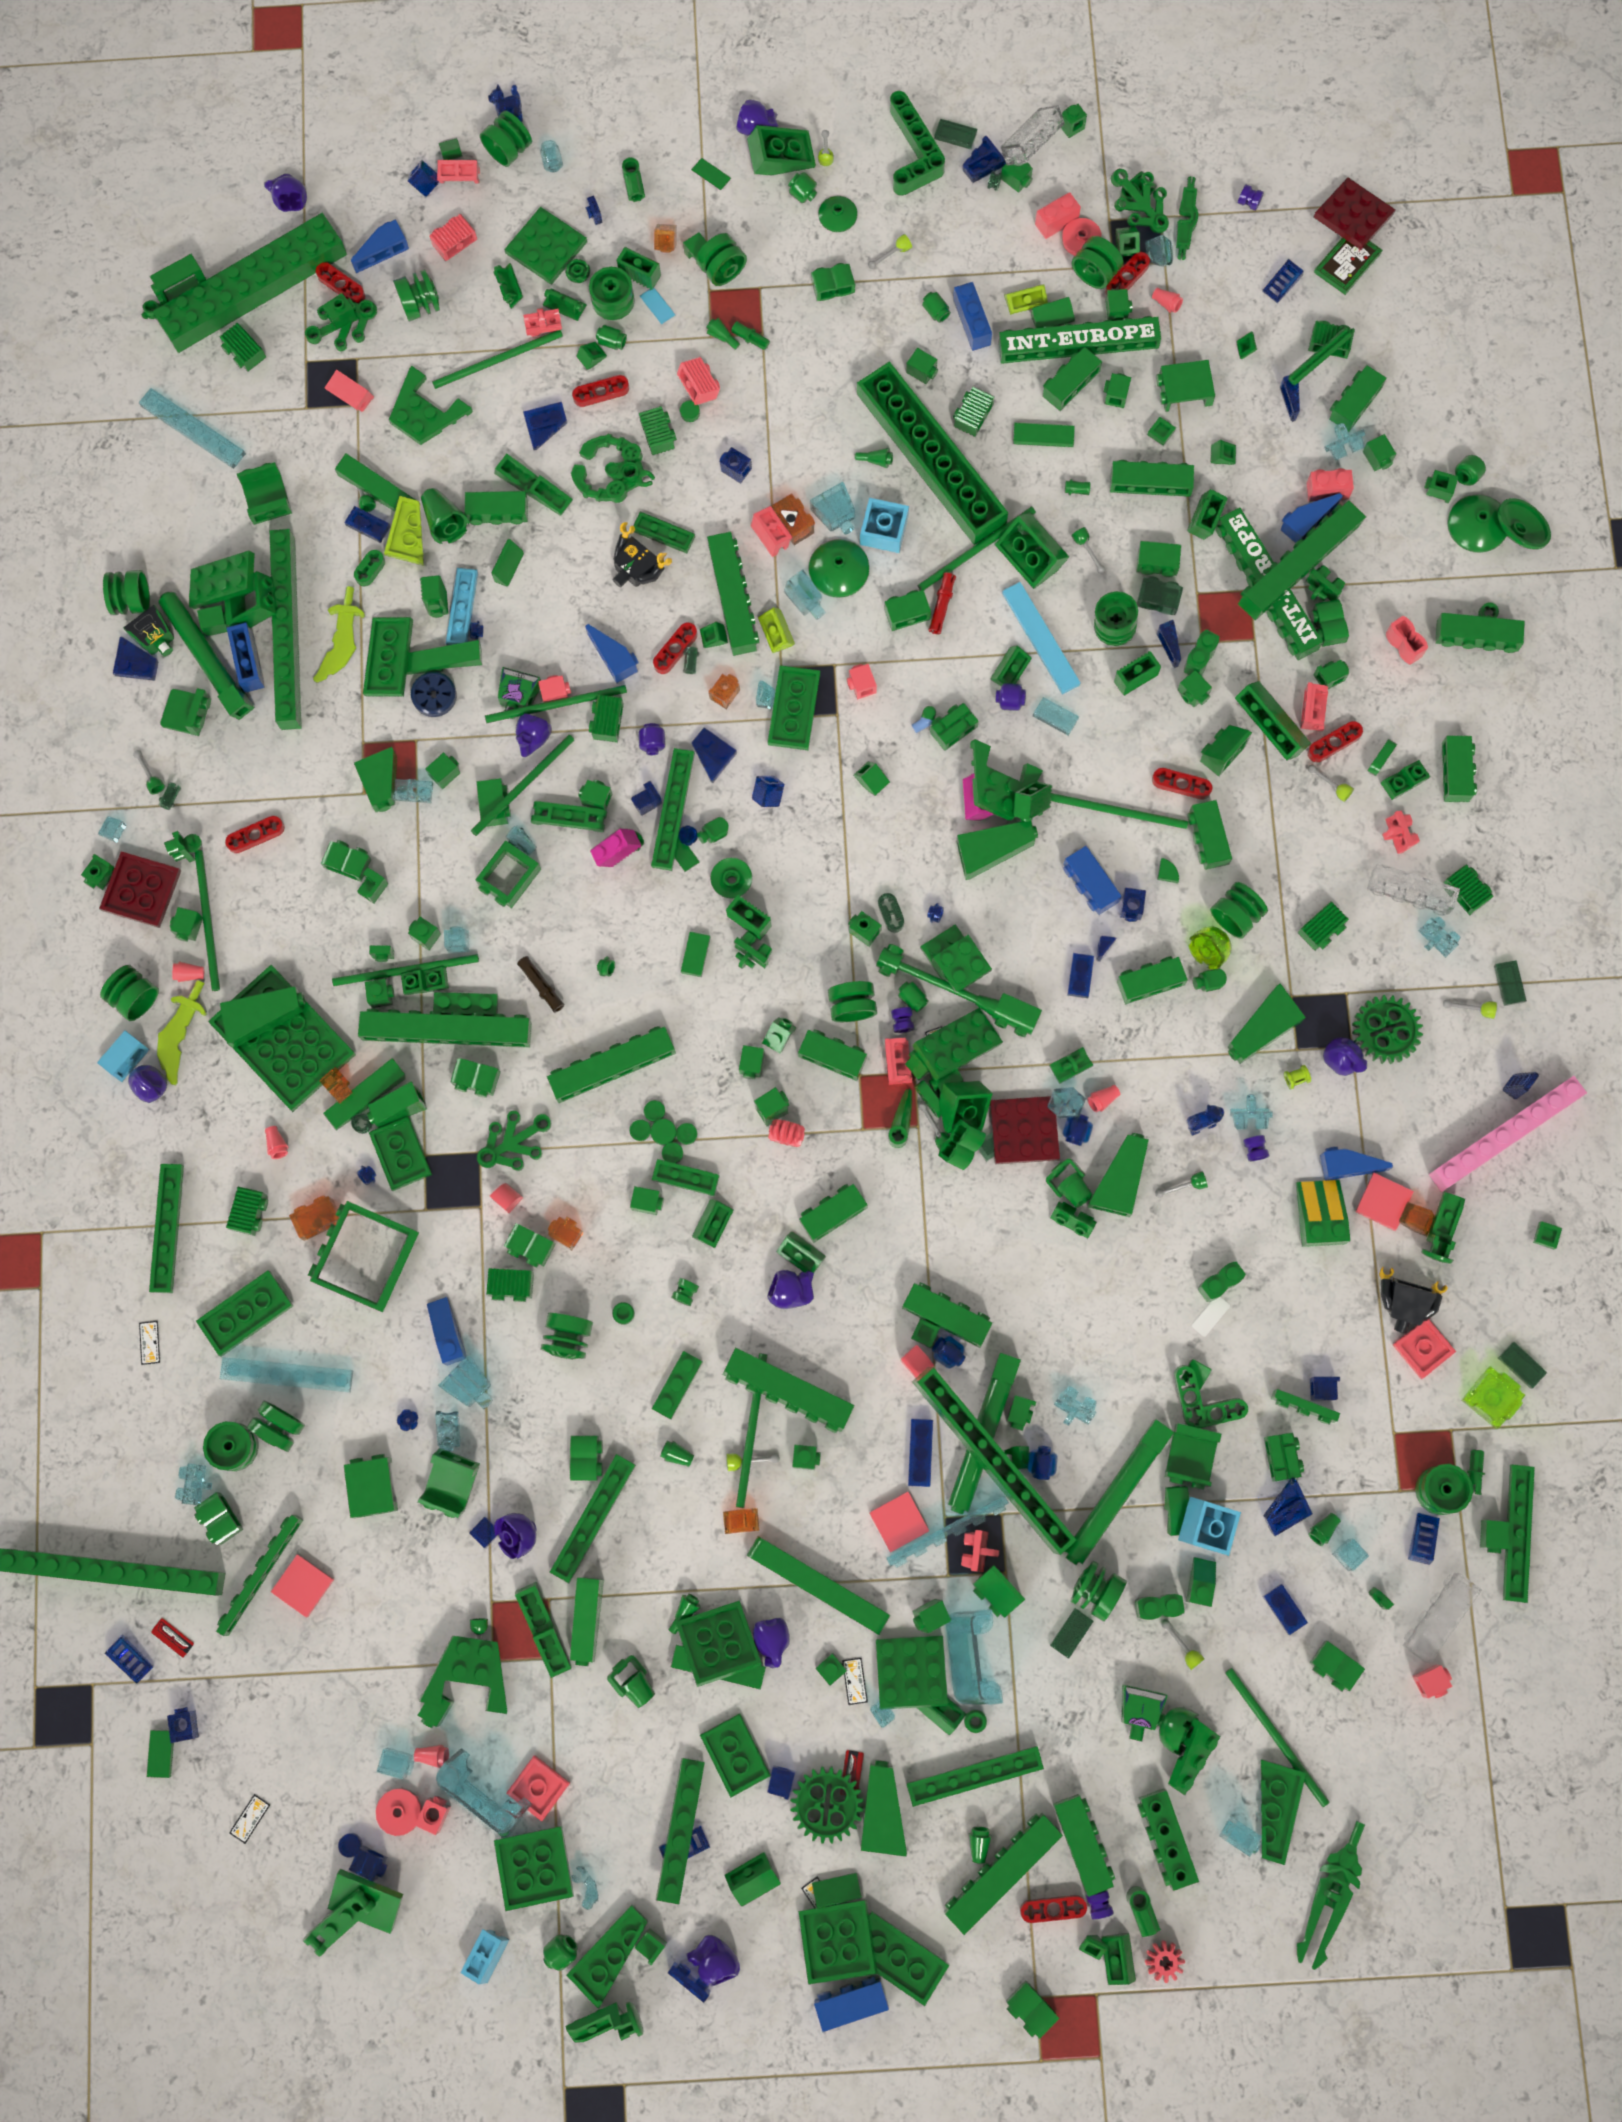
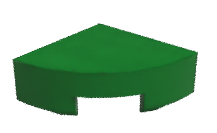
(1168, 871)
(1382, 1600)

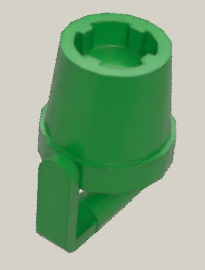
(1073, 1186)
(636, 1687)

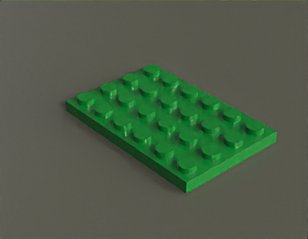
(292, 1053)

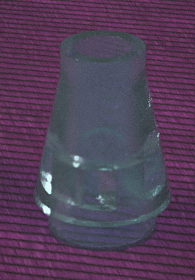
(521, 840)

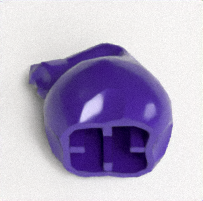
(753, 114)
(287, 193)
(531, 733)
(1344, 1057)
(147, 1083)
(790, 1289)
(771, 1640)
(715, 1961)

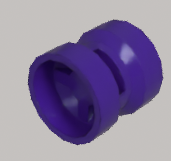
(1250, 197)
(902, 1020)
(1255, 1143)
(1099, 1905)

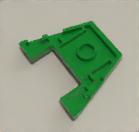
(419, 417)
(993, 789)
(469, 1663)

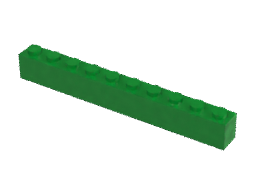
(285, 630)
(994, 1460)
(111, 1572)

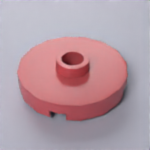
(1081, 226)
(410, 1808)

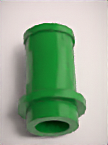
(1077, 487)

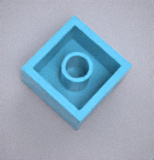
(884, 525)
(1209, 1526)

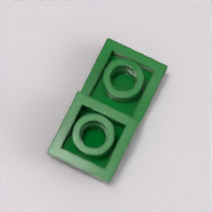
(1405, 780)
(424, 981)
(1176, 1504)

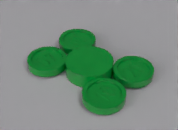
(663, 1132)

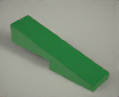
(370, 482)
(535, 486)
(444, 657)
(365, 1093)
(543, 1629)
(750, 1678)

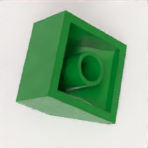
(1225, 748)
(966, 1102)
(997, 1592)

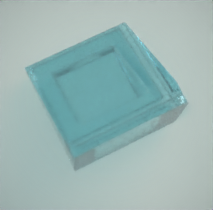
(765, 695)
(112, 829)
(883, 1716)

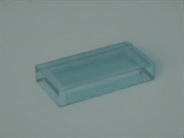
(1055, 716)

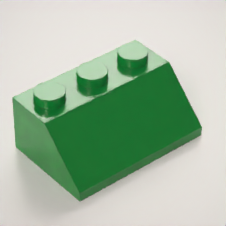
(1031, 550)

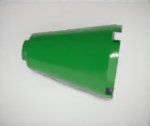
(443, 517)

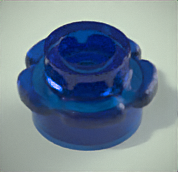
(476, 630)
(688, 835)
(935, 913)
(366, 1175)
(401, 1420)

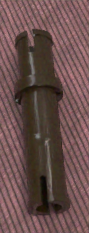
(545, 990)

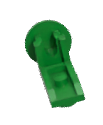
(1444, 1227)
(605, 2020)

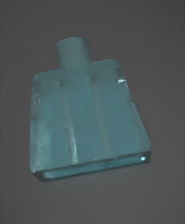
(834, 508)
(801, 588)
(468, 1384)

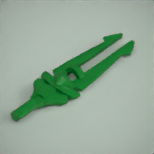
(1342, 1869)

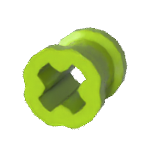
(1297, 1077)

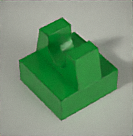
(1020, 1456)

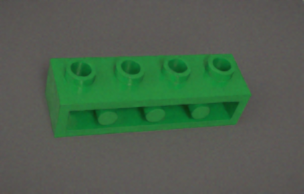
(1152, 478)
(1480, 632)
(1272, 720)
(947, 1315)
(1168, 1839)
(1083, 1845)

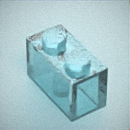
(1241, 1837)

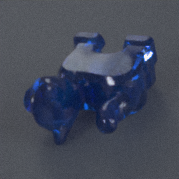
(511, 103)
(1205, 1119)

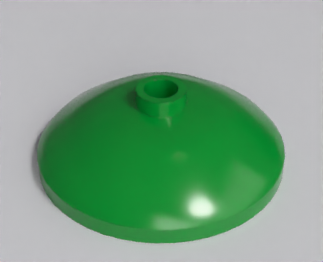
(1524, 524)
(1470, 530)
(840, 579)

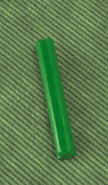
(1318, 357)

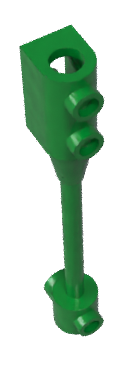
(1005, 1011)

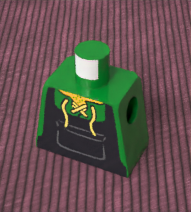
(151, 632)

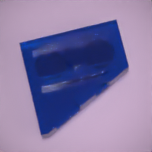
(983, 161)
(544, 423)
(134, 662)
(713, 753)
(1287, 1508)

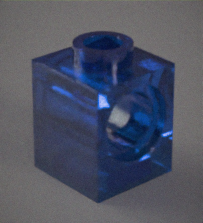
(737, 472)
(1136, 896)
(191, 1730)
(369, 1864)

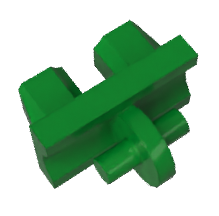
(1323, 587)
(181, 847)
(744, 945)
(1071, 1065)

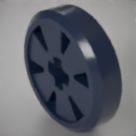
(445, 696)

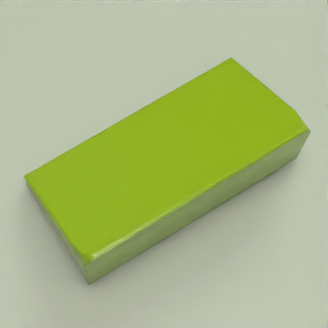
(1026, 299)
(776, 630)

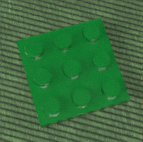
(546, 245)
(718, 1643)
(911, 1672)
(533, 1868)
(837, 1942)

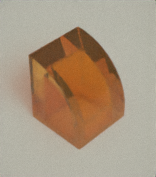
(1417, 1218)
(741, 1521)

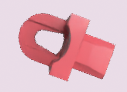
(536, 324)
(1398, 825)
(979, 1541)

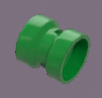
(685, 1292)

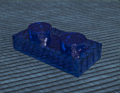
(367, 524)
(1080, 975)
(1285, 1609)
(696, 1986)

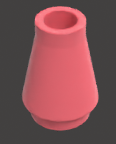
(1169, 300)
(187, 972)
(1103, 1098)
(275, 1143)
(432, 1755)

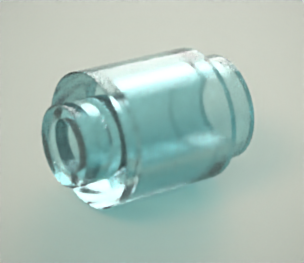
(551, 156)

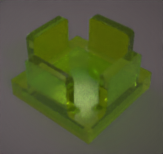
(1494, 1397)

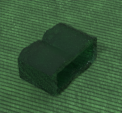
(1159, 595)

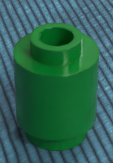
(936, 307)
(611, 337)
(913, 996)

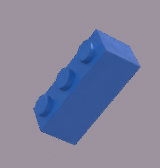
(972, 316)
(245, 657)
(1091, 880)
(851, 2003)

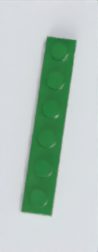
(673, 809)
(166, 1228)
(592, 1518)
(1520, 1527)
(253, 1582)
(975, 1776)
(680, 1831)

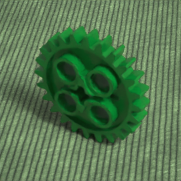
(1394, 1046)
(806, 1801)

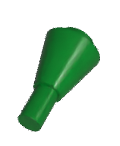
(718, 330)
(878, 457)
(687, 1607)

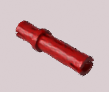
(944, 596)

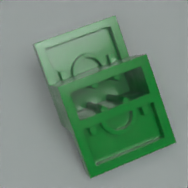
(956, 958)

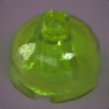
(1210, 946)

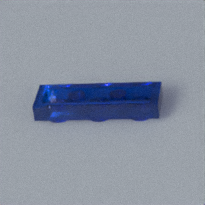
(920, 1453)

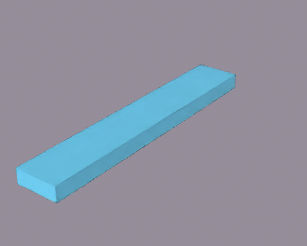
(1041, 638)

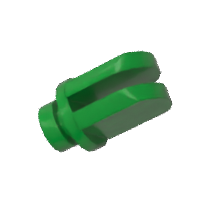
(713, 830)
(1210, 980)

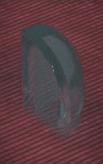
(1160, 251)

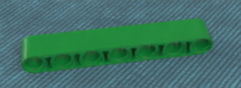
(818, 1585)

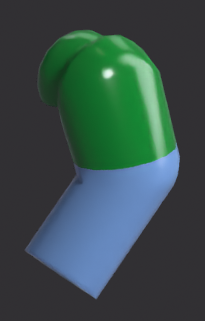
(927, 717)

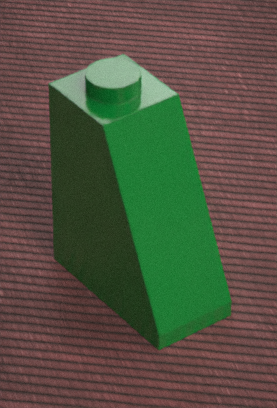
(378, 778)
(396, 1105)

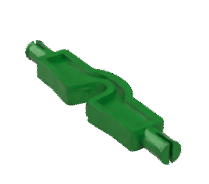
(1189, 210)

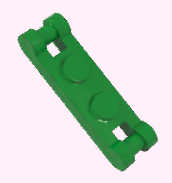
(568, 816)
(339, 1922)

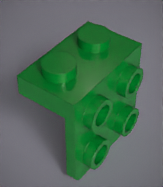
(186, 711)

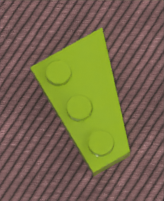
(406, 533)

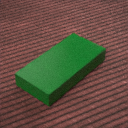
(695, 954)
(160, 1754)

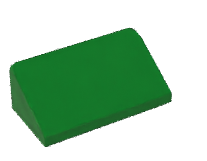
(1053, 313)
(507, 563)
(1011, 666)
(712, 1223)
(800, 1253)
(945, 1717)
(836, 1890)
(1119, 1959)

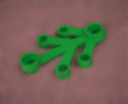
(1142, 202)
(361, 315)
(511, 1142)

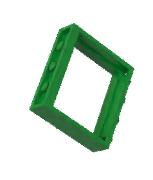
(397, 1268)

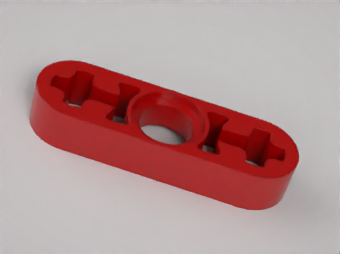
(1130, 268)
(336, 276)
(588, 400)
(688, 640)
(1332, 749)
(1195, 793)
(243, 846)
(1060, 1916)

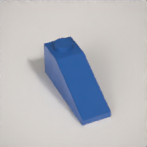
(382, 244)
(1305, 517)
(614, 655)
(1347, 1163)
(446, 1332)

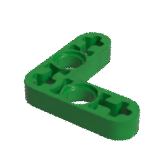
(1204, 1410)

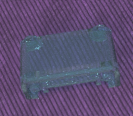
(964, 1658)
(454, 1785)

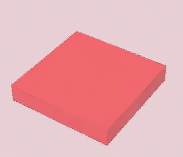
(1384, 1201)
(1424, 1348)
(899, 1522)
(302, 1585)
(539, 1786)

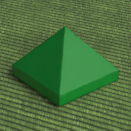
(1246, 345)
(1093, 1946)

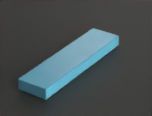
(462, 606)

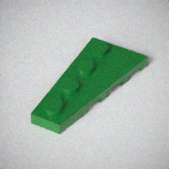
(1279, 1808)
(604, 1961)

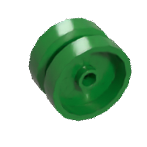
(721, 259)
(1097, 262)
(611, 293)
(852, 1001)
(274, 1428)
(218, 1451)
(1457, 1490)

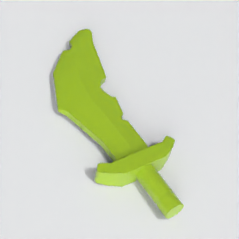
(343, 638)
(175, 1032)

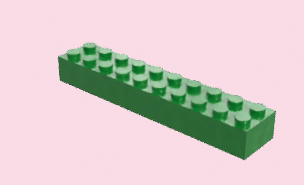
(249, 282)
(932, 453)

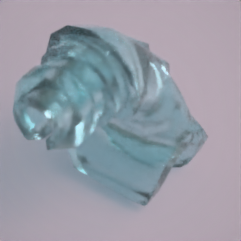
(591, 1893)

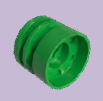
(505, 138)
(417, 295)
(126, 592)
(1115, 608)
(1239, 910)
(129, 992)
(566, 1336)
(1097, 1590)

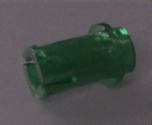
(690, 661)
(169, 796)

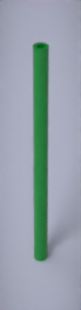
(497, 359)
(969, 553)
(554, 704)
(522, 785)
(1119, 811)
(207, 922)
(404, 969)
(749, 1445)
(1276, 1736)

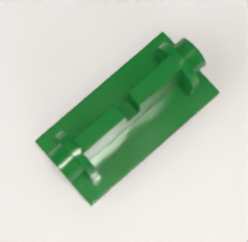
(509, 285)
(567, 305)
(1081, 1225)

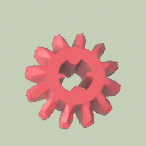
(786, 1133)
(1172, 1957)

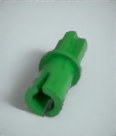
(750, 335)
(1476, 1469)

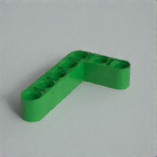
(919, 144)

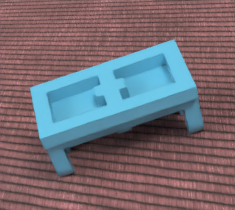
(123, 1056)
(484, 1956)

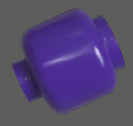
(1011, 696)
(651, 739)

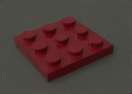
(1354, 213)
(140, 889)
(1024, 1130)

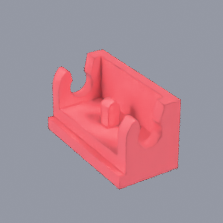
(458, 170)
(349, 391)
(771, 530)
(1314, 707)
(896, 1057)

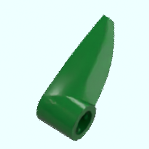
(901, 1120)

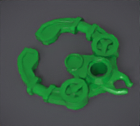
(616, 490)

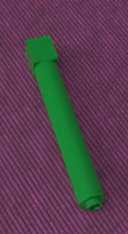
(230, 695)
(989, 1418)
(1118, 1491)

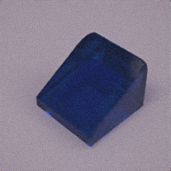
(1104, 945)

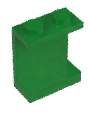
(1186, 383)
(264, 493)
(1192, 1456)
(449, 1483)
(369, 1486)

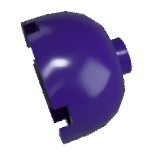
(516, 1534)

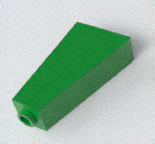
(994, 845)
(256, 1014)
(1270, 1021)
(1121, 1181)
(586, 1620)
(882, 1817)

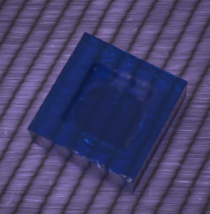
(593, 210)
(484, 1532)

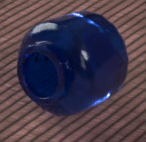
(1077, 1130)
(948, 1352)
(1042, 1463)

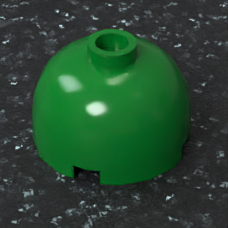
(1175, 1728)

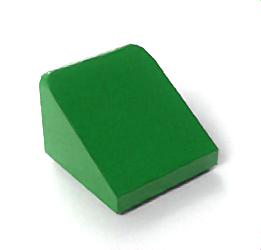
(450, 149)
(590, 355)
(1223, 453)
(713, 635)
(1201, 1371)

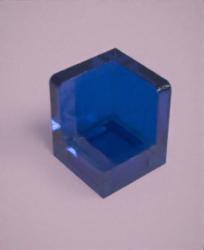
(423, 178)
(768, 791)
(647, 799)
(1324, 1388)
(781, 1781)

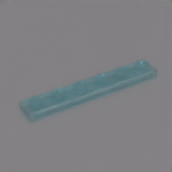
(192, 428)
(286, 1374)
(939, 1537)

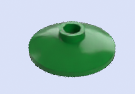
(834, 220)
(731, 868)

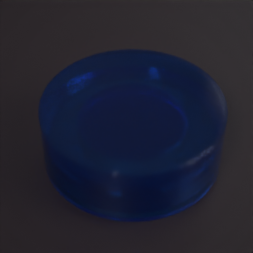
(349, 1845)

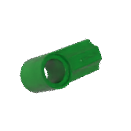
(633, 179)
(1143, 1912)

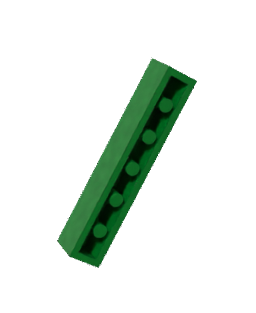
(732, 593)
(611, 1064)
(788, 1390)
(1002, 1873)

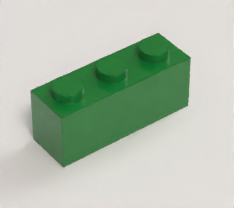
(1071, 378)
(1357, 397)
(496, 507)
(1458, 769)
(1209, 835)
(1151, 979)
(832, 1054)
(832, 1212)

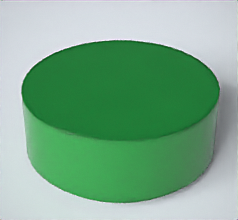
(689, 411)
(623, 1313)

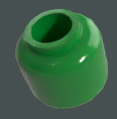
(802, 187)
(1470, 470)
(560, 1952)

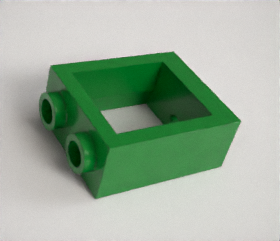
(174, 274)
(265, 603)
(524, 860)

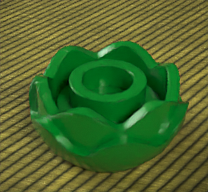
(577, 265)

